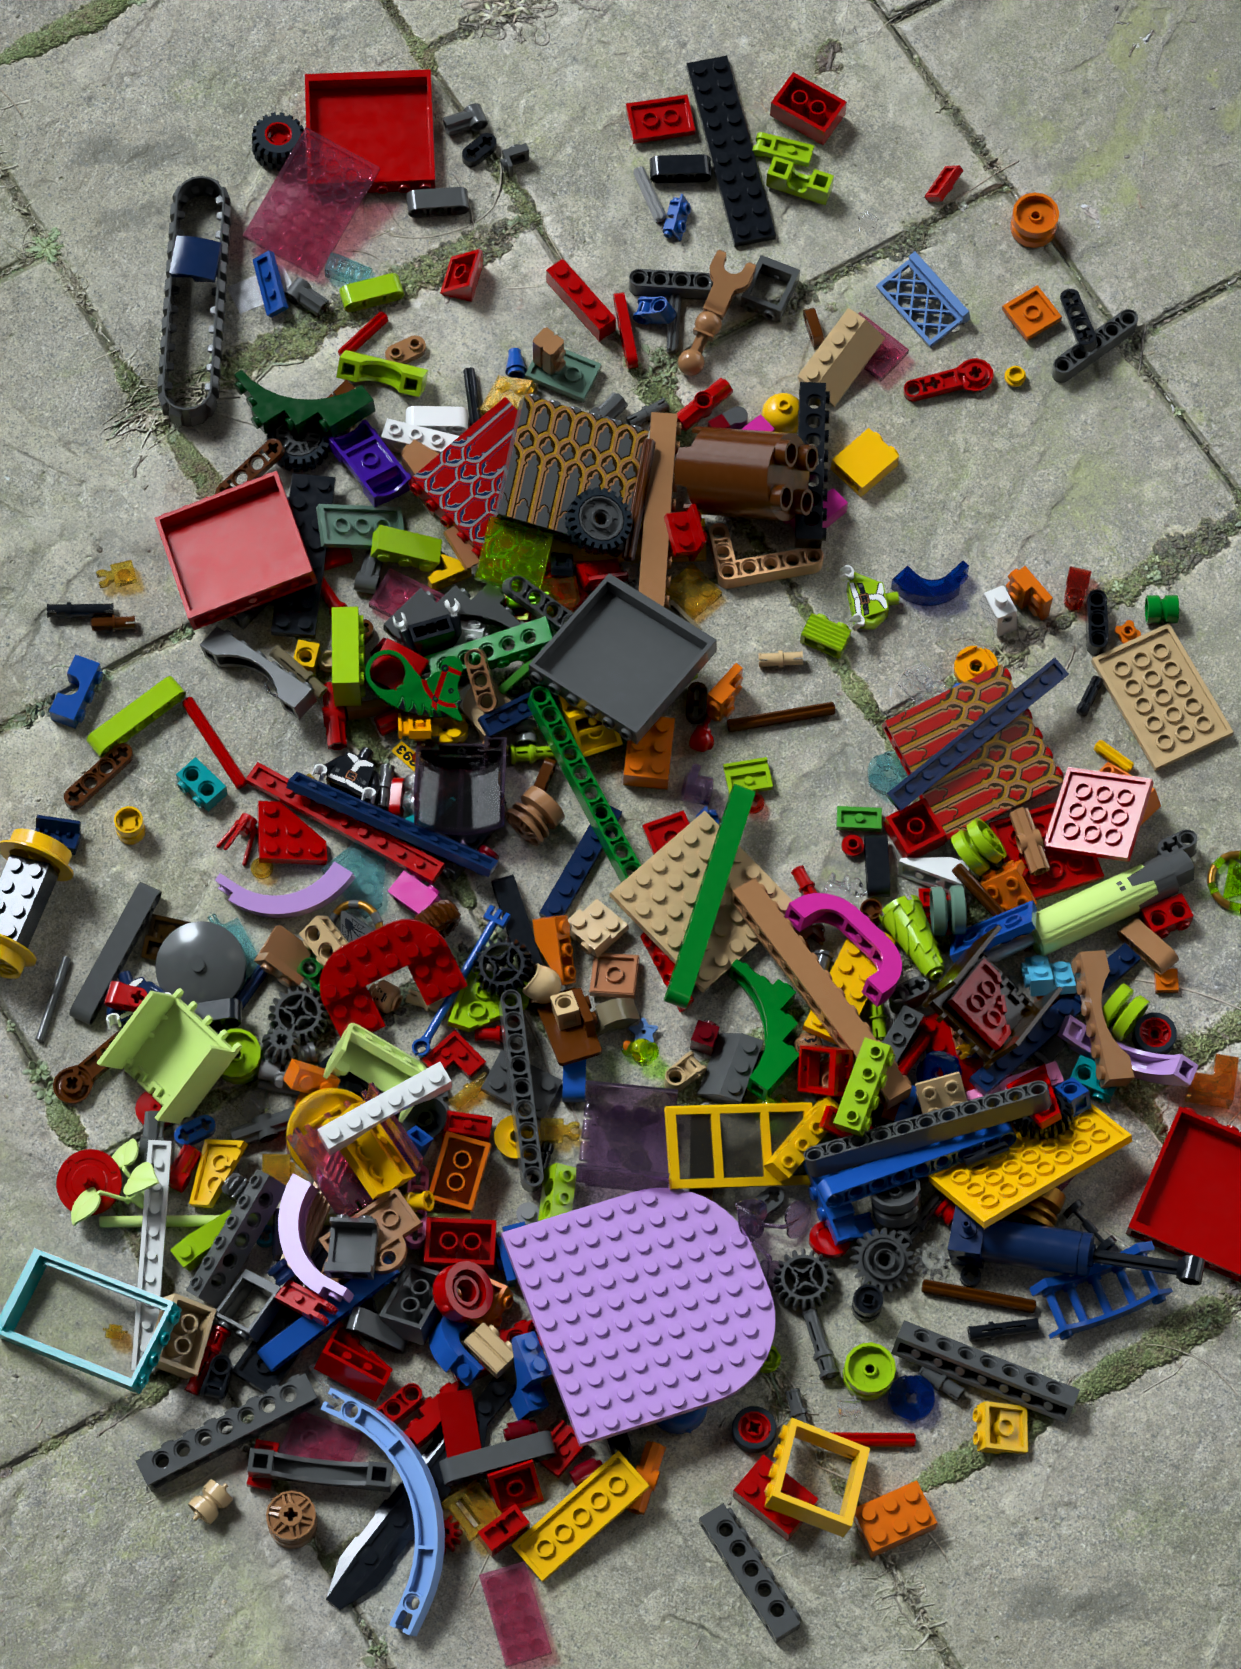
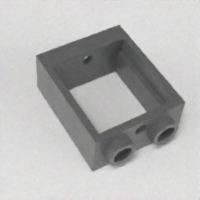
(779, 272)
(236, 1297)

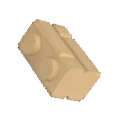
(490, 1349)

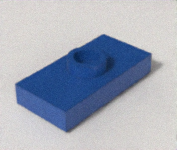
(504, 1263)

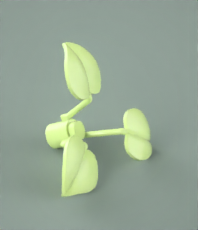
(139, 1180)

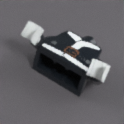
(432, 634)
(352, 774)

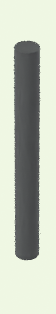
(53, 998)

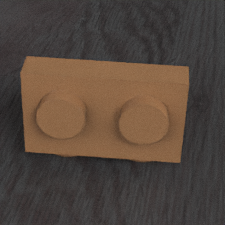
(282, 956)

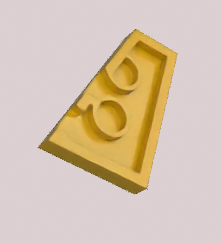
(214, 1167)

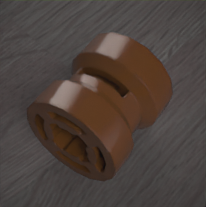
(870, 908)

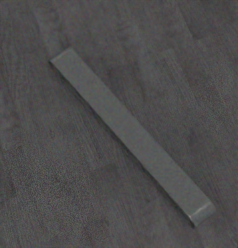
(520, 1101)

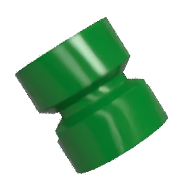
(1161, 609)

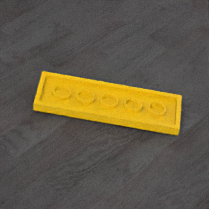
(849, 974)
(580, 1516)

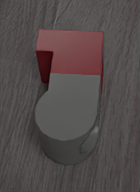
(733, 419)

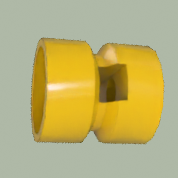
(129, 825)

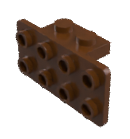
(575, 1042)

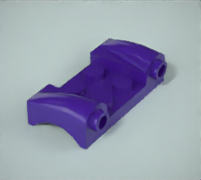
(371, 464)

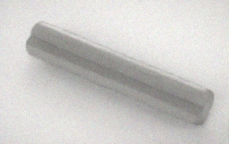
(649, 194)

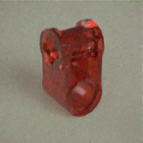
(1077, 584)

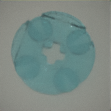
(881, 763)

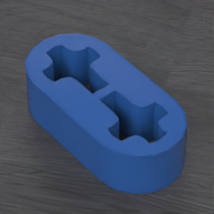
(192, 1126)

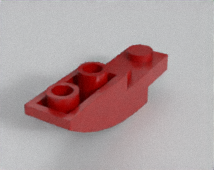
(423, 1429)

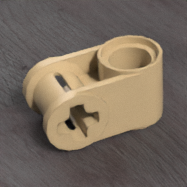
(686, 1069)

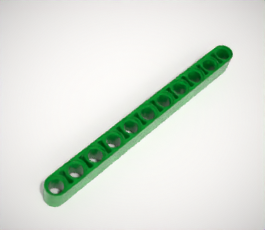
(581, 787)
(709, 896)

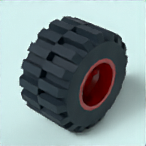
(275, 139)

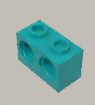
(205, 781)
(1088, 1066)

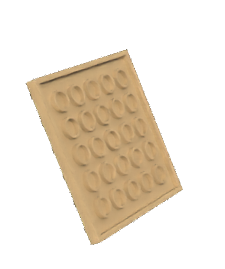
(665, 891)

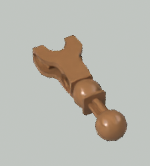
(717, 303)

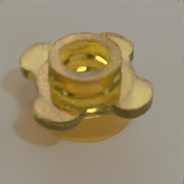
(115, 1332)

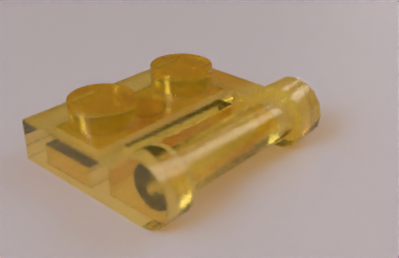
(478, 1505)

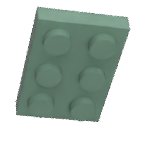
(572, 380)

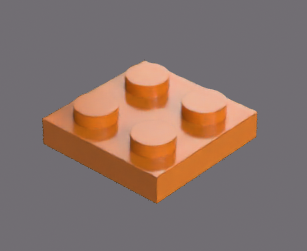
(1031, 313)

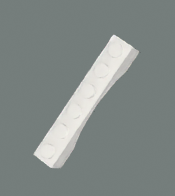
(358, 1121)

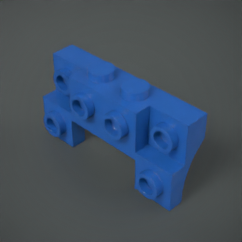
(839, 1220)

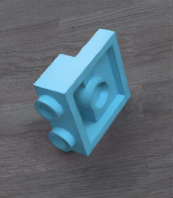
(1045, 977)

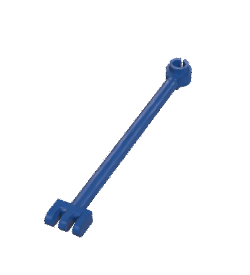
(493, 922)

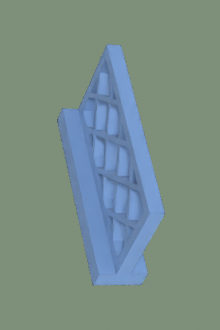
(939, 291)

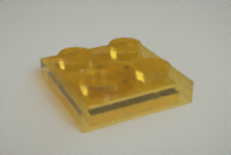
(507, 387)
(693, 591)

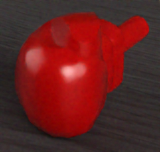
(702, 739)

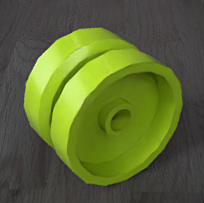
(978, 846)
(1123, 1012)
(247, 1066)
(869, 1385)

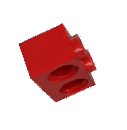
(1163, 912)
(503, 1530)

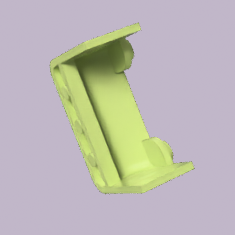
(372, 1061)

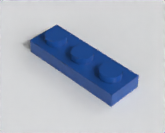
(270, 284)

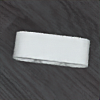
(440, 418)

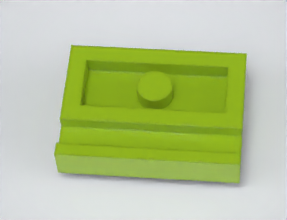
(749, 774)

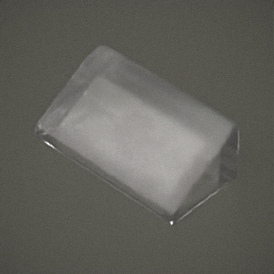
(326, 1383)

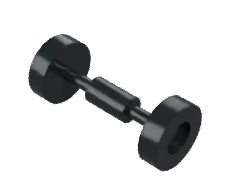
(1074, 1210)

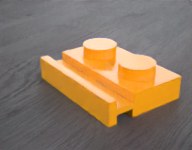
(414, 726)

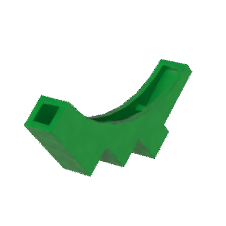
(771, 1003)

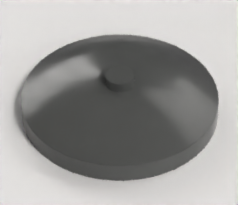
(202, 962)

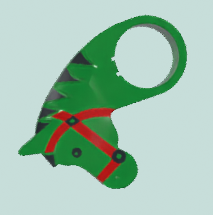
(426, 698)

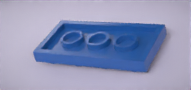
(1014, 923)

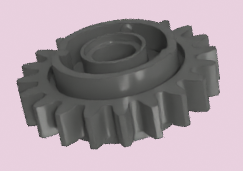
(896, 1260)

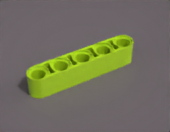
(136, 716)

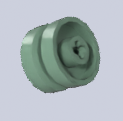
(951, 910)

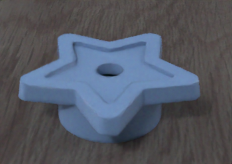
(643, 1025)

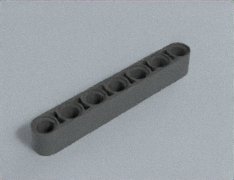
(115, 953)

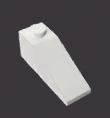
(931, 871)

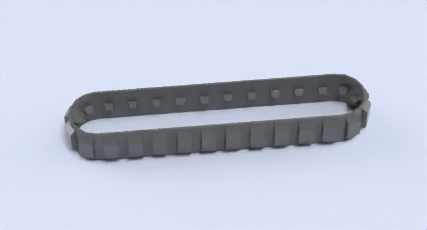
(196, 415)

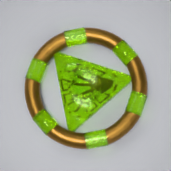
(1232, 884)

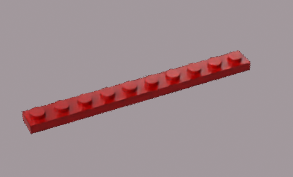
(377, 841)

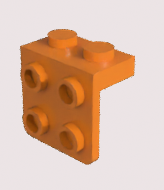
(1008, 885)

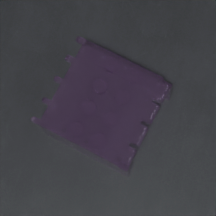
(625, 1136)

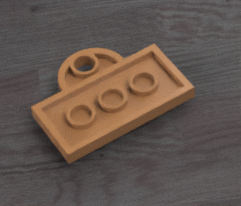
(395, 1223)

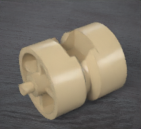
(213, 1497)

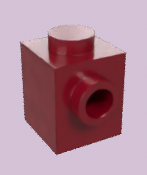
(705, 1037)

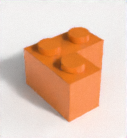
(308, 1078)

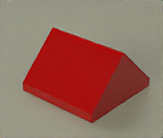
(463, 275)
(515, 1486)

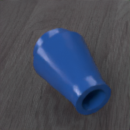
(515, 364)

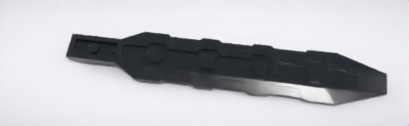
(392, 1528)

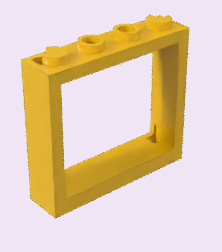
(802, 1510)

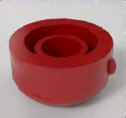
(475, 1290)

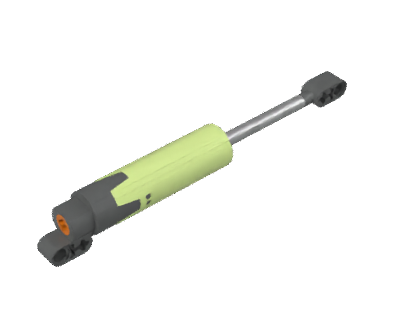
(1086, 910)

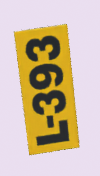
(405, 754)

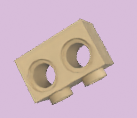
(329, 937)

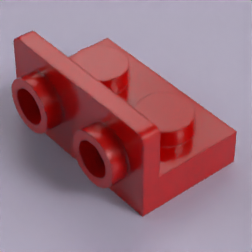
(593, 573)

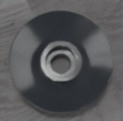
(421, 1112)

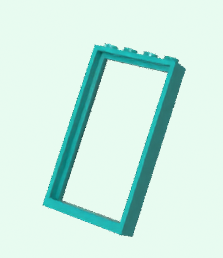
(25, 1288)

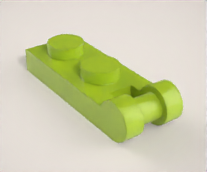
(784, 148)

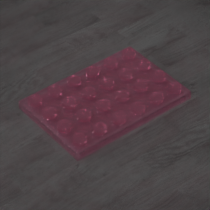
(311, 202)

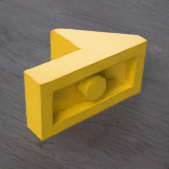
(452, 573)

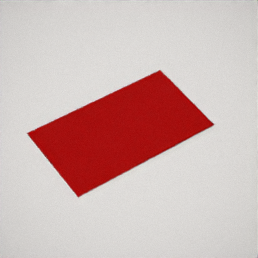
(458, 1422)

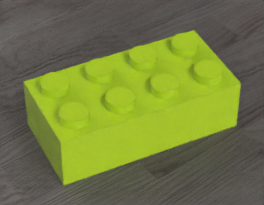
(348, 656)

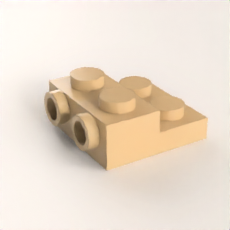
(596, 928)

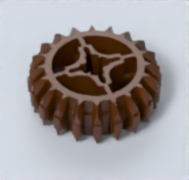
(442, 916)

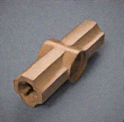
(1029, 841)

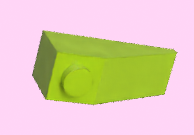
(197, 1244)

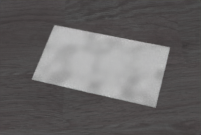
(247, 293)

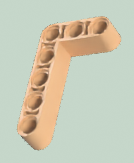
(758, 563)

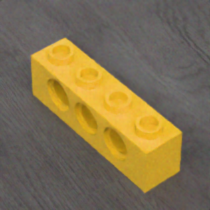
(805, 1135)

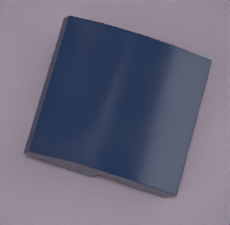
(195, 258)

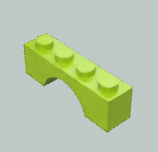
(362, 367)

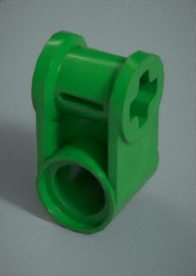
(312, 980)

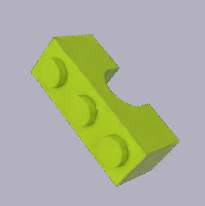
(812, 187)

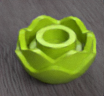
(773, 1362)

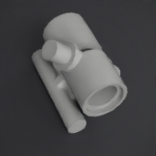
(275, 1074)

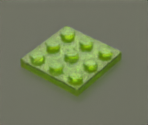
(513, 551)

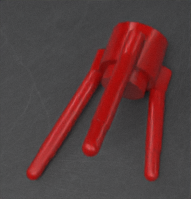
(243, 826)

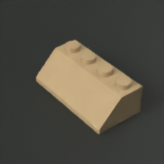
(842, 355)

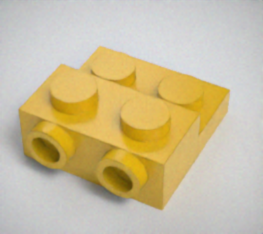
(1000, 1428)

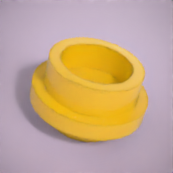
(1015, 376)

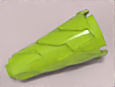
(911, 929)

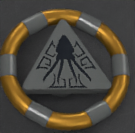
(350, 925)

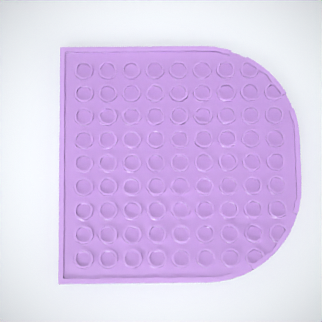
(643, 1307)

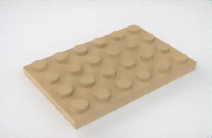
(1162, 697)

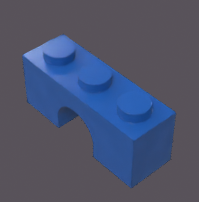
(71, 708)

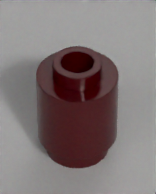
(519, 1429)
(584, 1470)

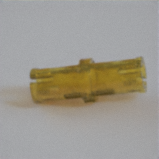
(469, 1092)

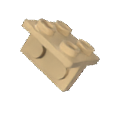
(940, 1092)

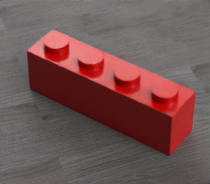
(580, 300)

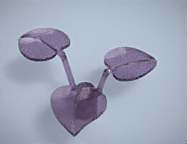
(750, 1221)

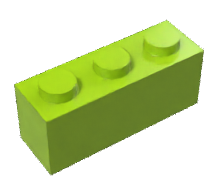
(406, 548)

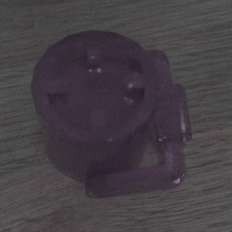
(696, 787)

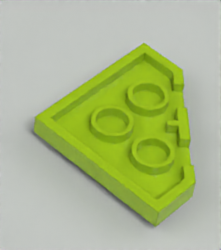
(478, 1008)

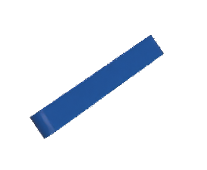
(306, 1331)

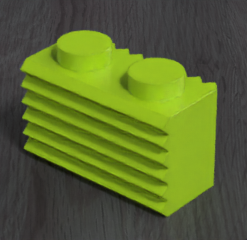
(825, 635)

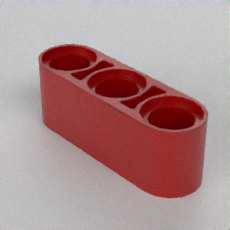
(399, 1400)

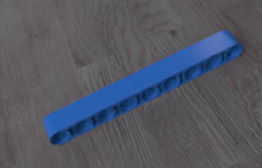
(908, 1166)

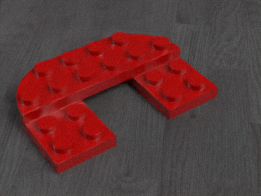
(378, 955)

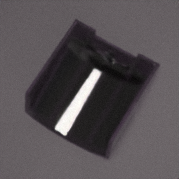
(460, 786)

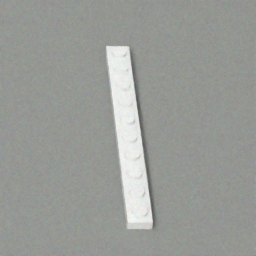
(152, 1246)

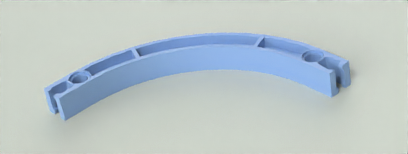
(423, 1500)

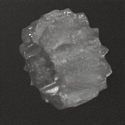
(937, 1268)

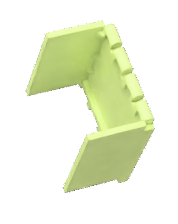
(171, 1053)

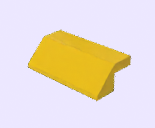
(375, 1160)

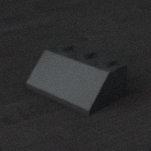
(730, 1068)
(411, 1305)

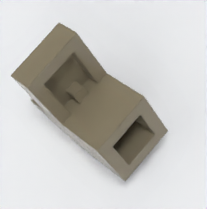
(616, 1014)

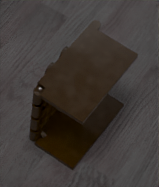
(1020, 1013)

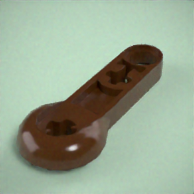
(83, 1074)

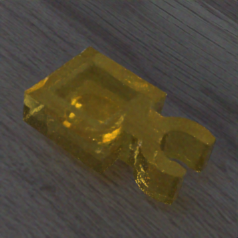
(120, 573)
(554, 1130)

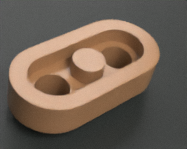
(406, 352)

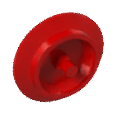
(87, 1170)

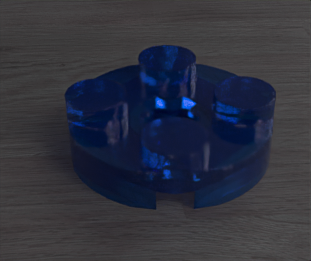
(934, 1061)
(909, 1385)

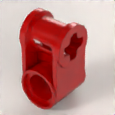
(123, 996)

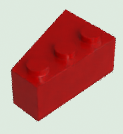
(352, 1364)

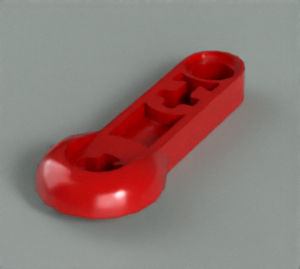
(952, 380)

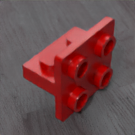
(686, 532)

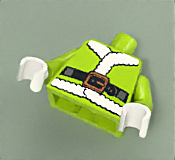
(867, 599)

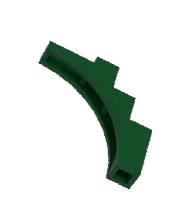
(301, 415)

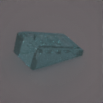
(341, 261)

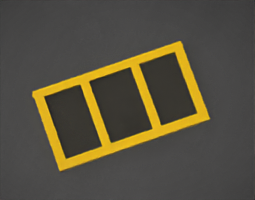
(729, 1144)

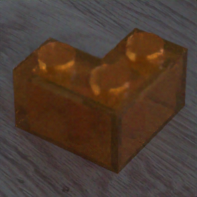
(1216, 1088)

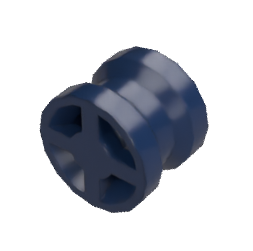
(281, 1272)

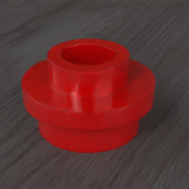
(850, 851)

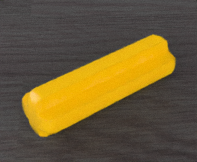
(1113, 756)

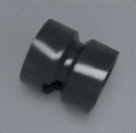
(867, 1303)

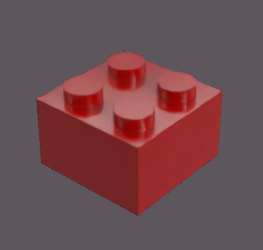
(915, 830)

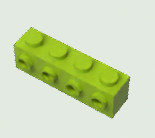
(863, 1087)

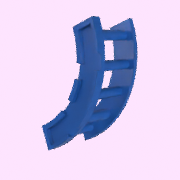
(1048, 1286)

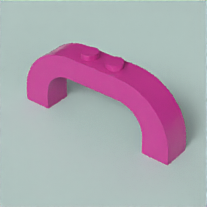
(860, 930)

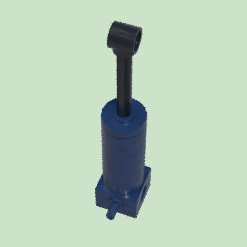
(1051, 1250)

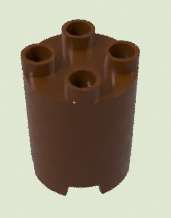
(747, 473)

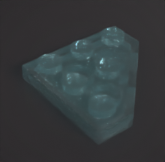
(369, 875)

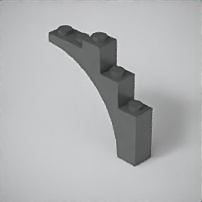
(483, 607)

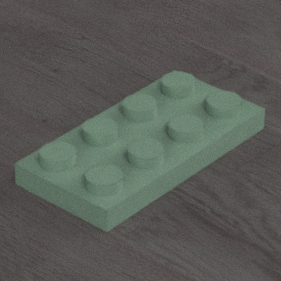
(354, 524)

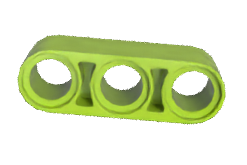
(371, 292)

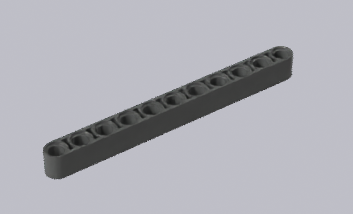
(928, 1128)

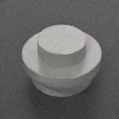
(527, 1212)

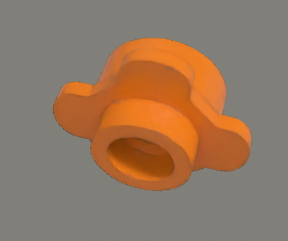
(1128, 626)

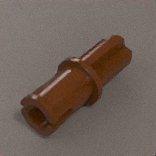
(112, 623)

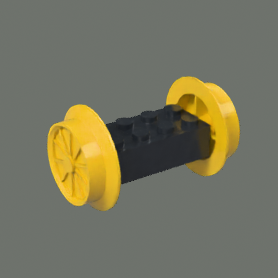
(25, 887)

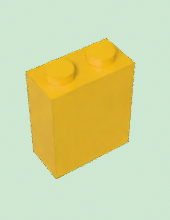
(865, 462)

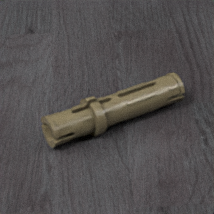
(302, 674)

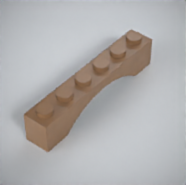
(1111, 1061)

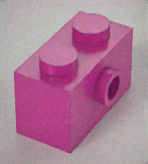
(412, 893)

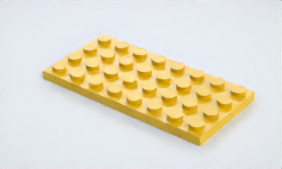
(1030, 1168)

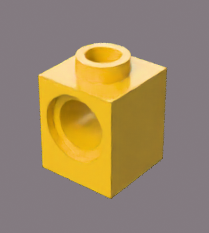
(309, 650)

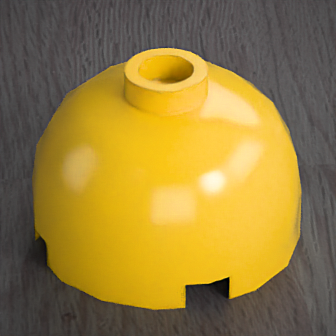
(782, 412)

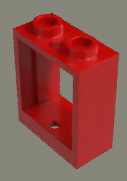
(839, 1069)

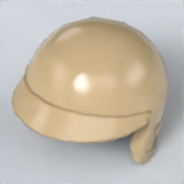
(543, 985)

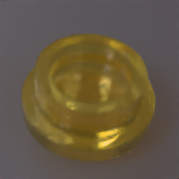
(261, 870)

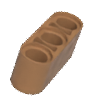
(481, 691)
(1148, 946)

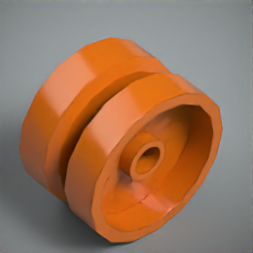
(1034, 220)

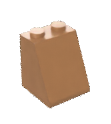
(415, 458)

